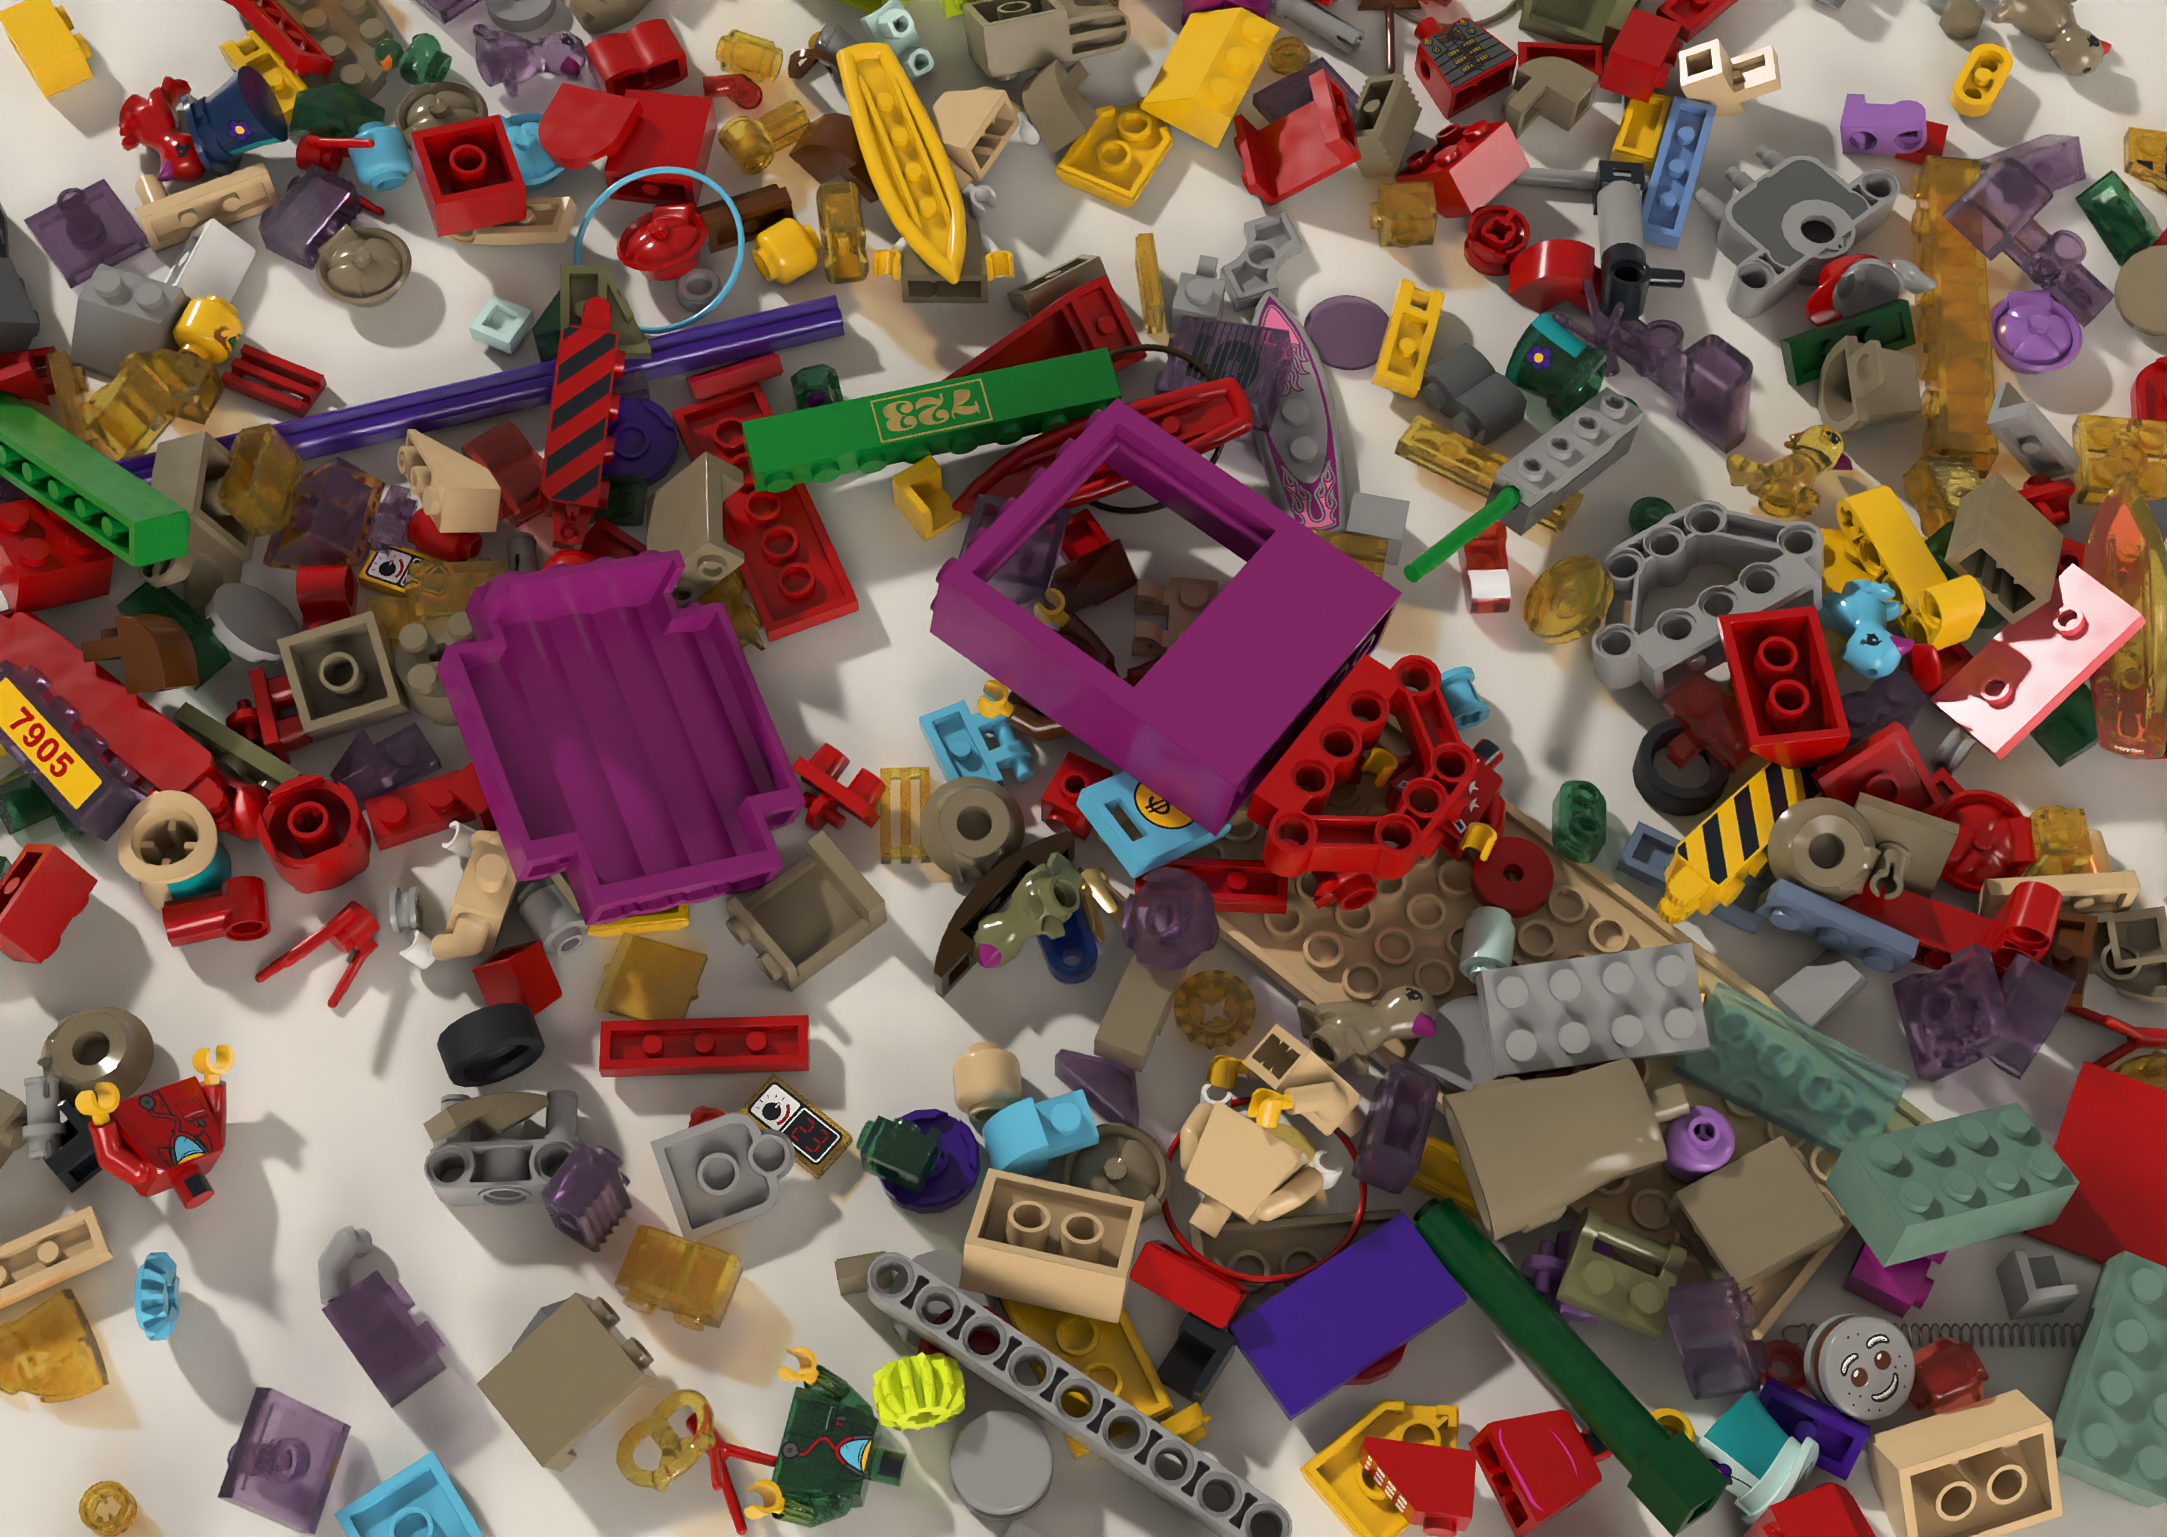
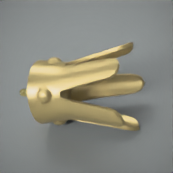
(1097, 890)

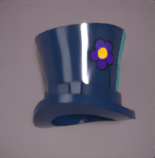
(234, 121)

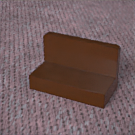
(757, 209)

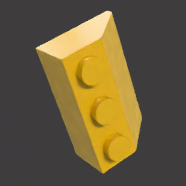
(1210, 71)

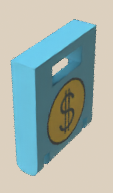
(1164, 828)

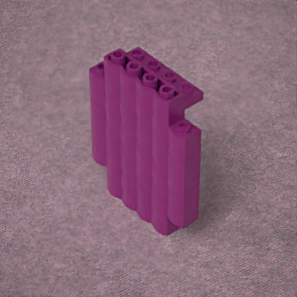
(620, 736)

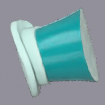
(1757, 1456)

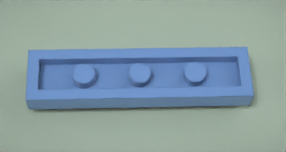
(1676, 171)

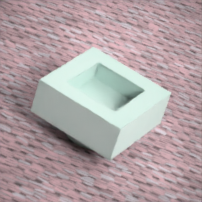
(502, 324)

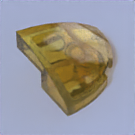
(51, 1352)

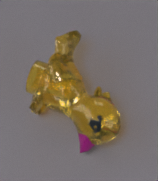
(1788, 481)

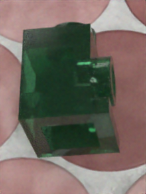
(899, 1152)

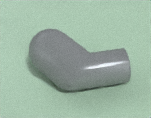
(336, 1257)

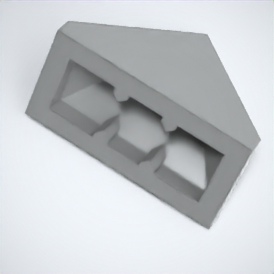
(1819, 989)

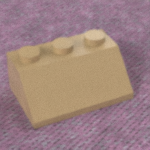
(1051, 1245)
(1969, 1470)

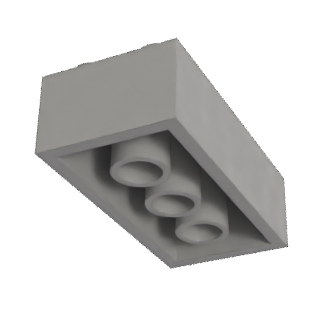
(1592, 1010)

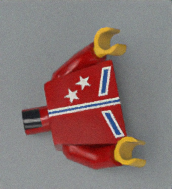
(1483, 820)

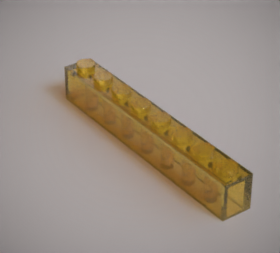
(1953, 319)

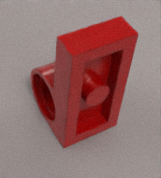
(326, 594)

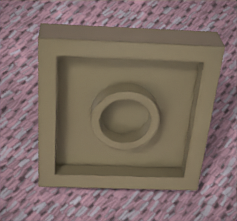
(1911, 846)

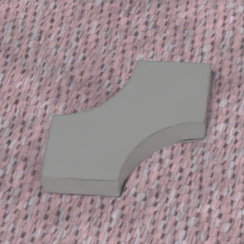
(1269, 245)

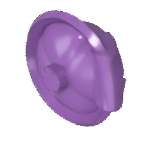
(2034, 332)

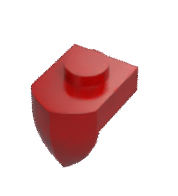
(1934, 668)
(247, 803)

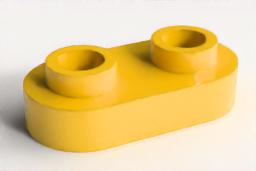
(1981, 80)

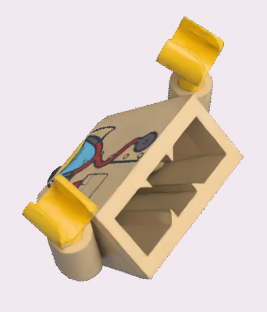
(1299, 1082)

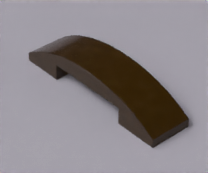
(987, 897)

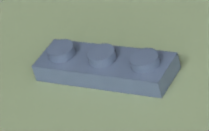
(1651, 853)
(1836, 926)

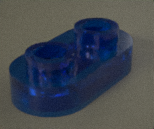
(1076, 942)

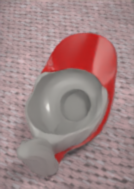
(1861, 283)

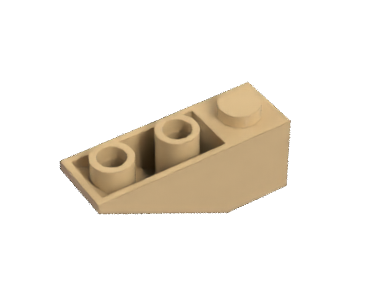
(451, 487)

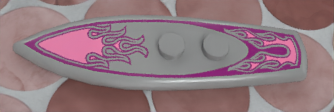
(1304, 442)

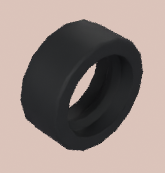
(1662, 794)
(490, 1044)

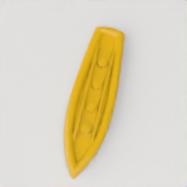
(905, 156)

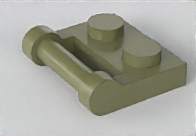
(1615, 1289)

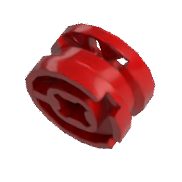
(1485, 228)

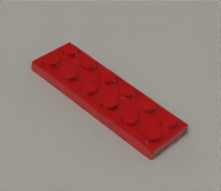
(786, 549)

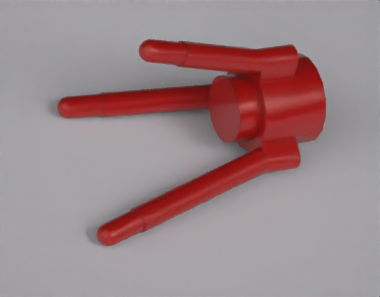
(329, 154)
(346, 931)

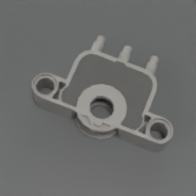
(1792, 219)

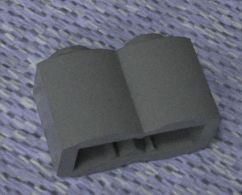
(1473, 395)

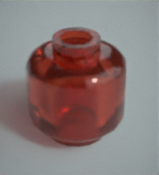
(1947, 1376)

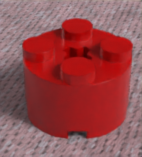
(314, 833)

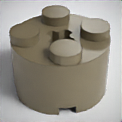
(417, 662)

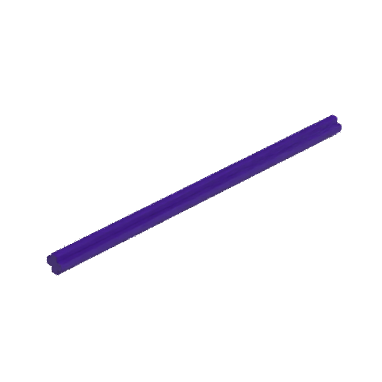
(533, 384)

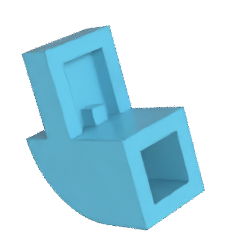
(1031, 1133)

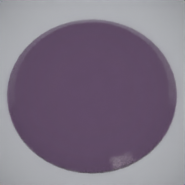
(1347, 331)

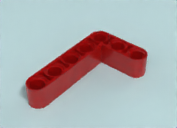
(2021, 925)

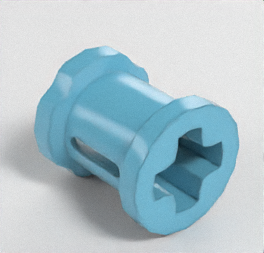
(1462, 697)

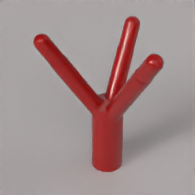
(2136, 1036)
(720, 1474)

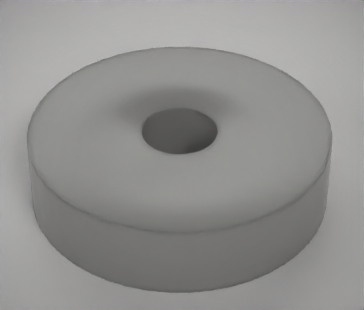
(520, 15)

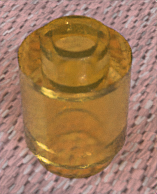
(749, 55)

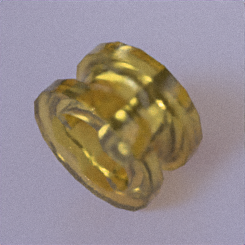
(117, 1524)

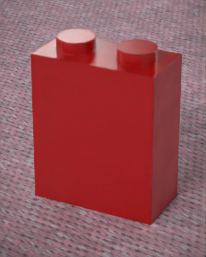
(671, 133)

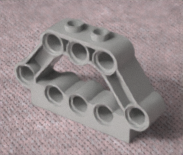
(1778, 571)

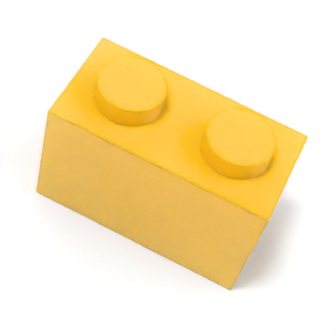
(46, 45)

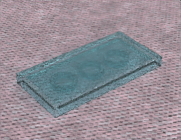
(1791, 1073)

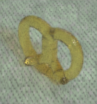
(657, 1426)

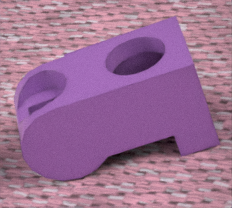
(1882, 127)

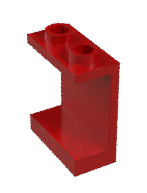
(1300, 145)

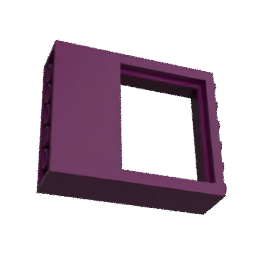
(1235, 681)

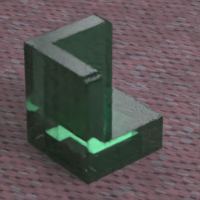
(2068, 728)

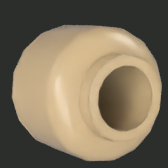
(986, 1080)

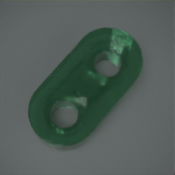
(1579, 821)

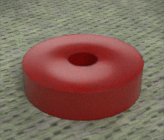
(1516, 857)

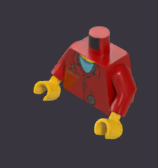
(165, 1134)

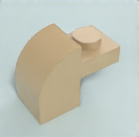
(1715, 79)

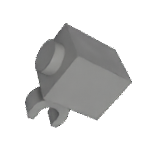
(1199, 294)

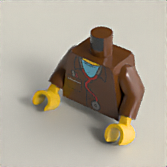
(1018, 711)

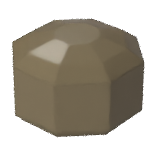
(1962, 18)

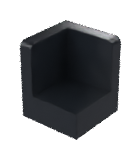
(76, 1159)
(1196, 1358)

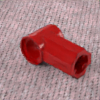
(233, 912)

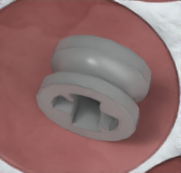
(1953, 751)
(406, 909)

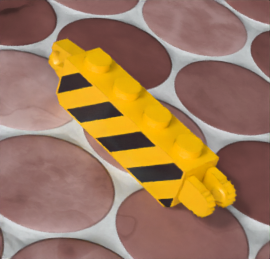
(1731, 843)

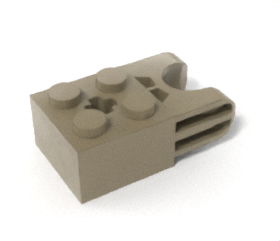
(1032, 34)
(191, 475)

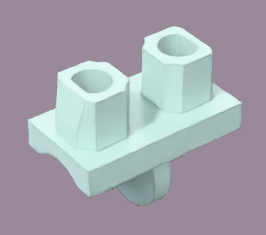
(895, 27)

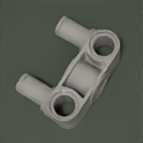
(503, 1168)

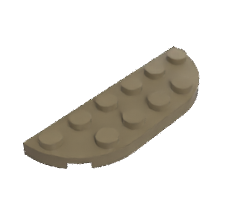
(348, 35)

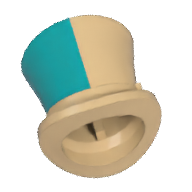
(172, 848)

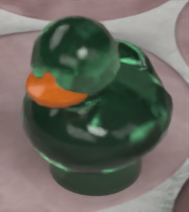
(419, 63)

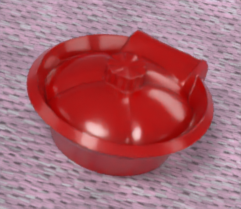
(663, 242)
(1990, 842)

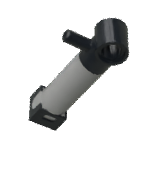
(1622, 242)

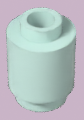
(1486, 941)

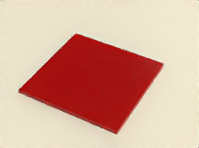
(2118, 1153)

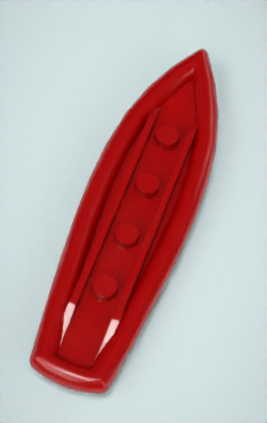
(1196, 415)

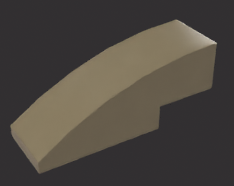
(1137, 1014)

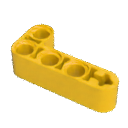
(1894, 553)

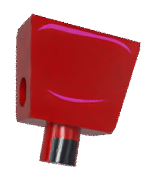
(1538, 1466)

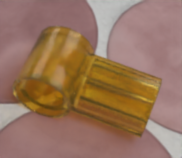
(756, 141)

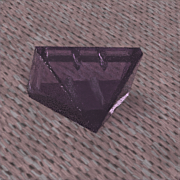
(1106, 1085)

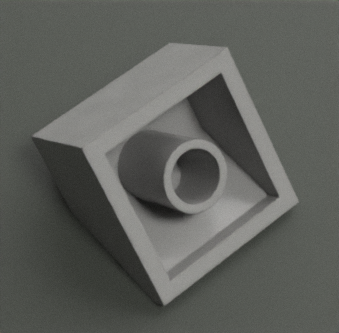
(121, 316)

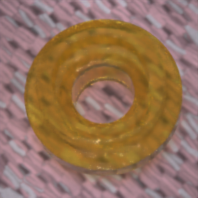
(1288, 55)

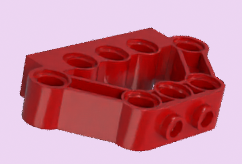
(1358, 842)

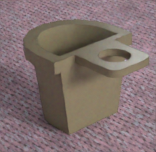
(1867, 386)

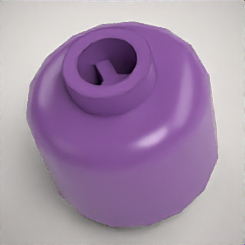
(1698, 1144)

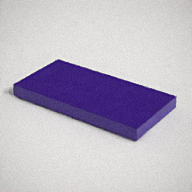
(1346, 1315)

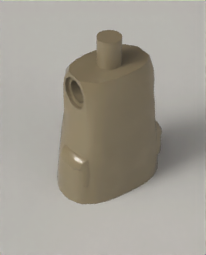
(1555, 1140)

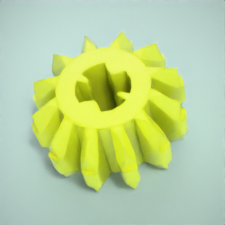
(919, 1391)

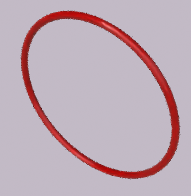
(1267, 1279)

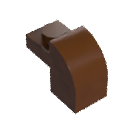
(831, 149)
(152, 651)

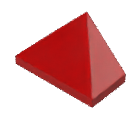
(21, 377)

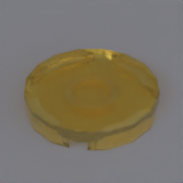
(1568, 599)

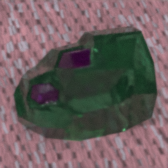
(815, 386)

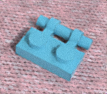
(961, 750)

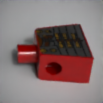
(1461, 64)

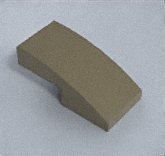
(491, 1112)

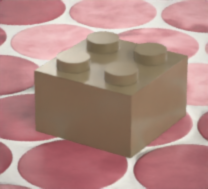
(343, 676)

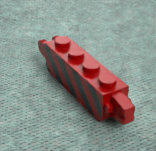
(579, 423)

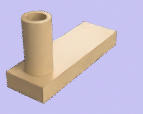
(226, 199)
(2091, 891)

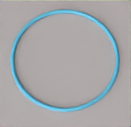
(683, 171)

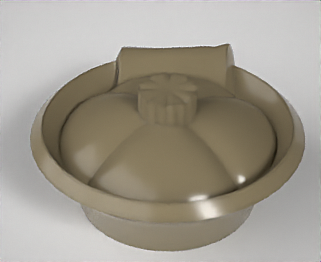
(438, 106)
(363, 265)
(971, 827)
(1823, 848)
(98, 1049)
(1123, 1165)

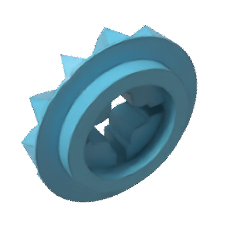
(157, 1296)

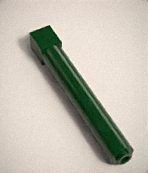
(1666, 1471)

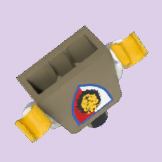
(924, 285)

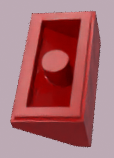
(1188, 1283)

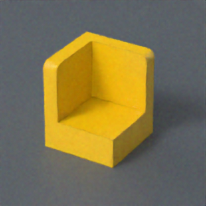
(923, 500)

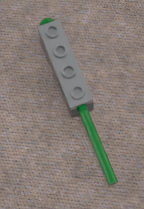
(1545, 474)

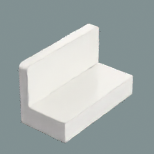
(211, 262)

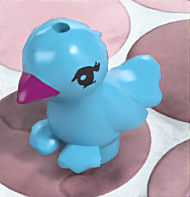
(1863, 620)

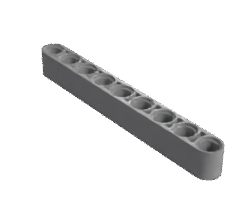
(1061, 1379)

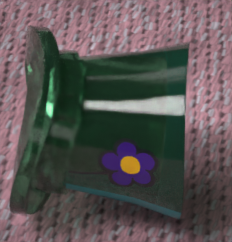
(1557, 366)

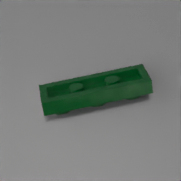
(1807, 351)

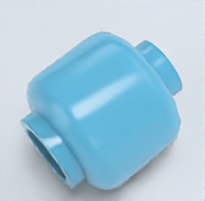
(384, 164)

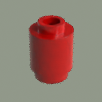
(443, 546)

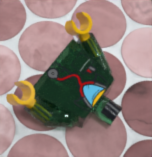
(825, 1451)

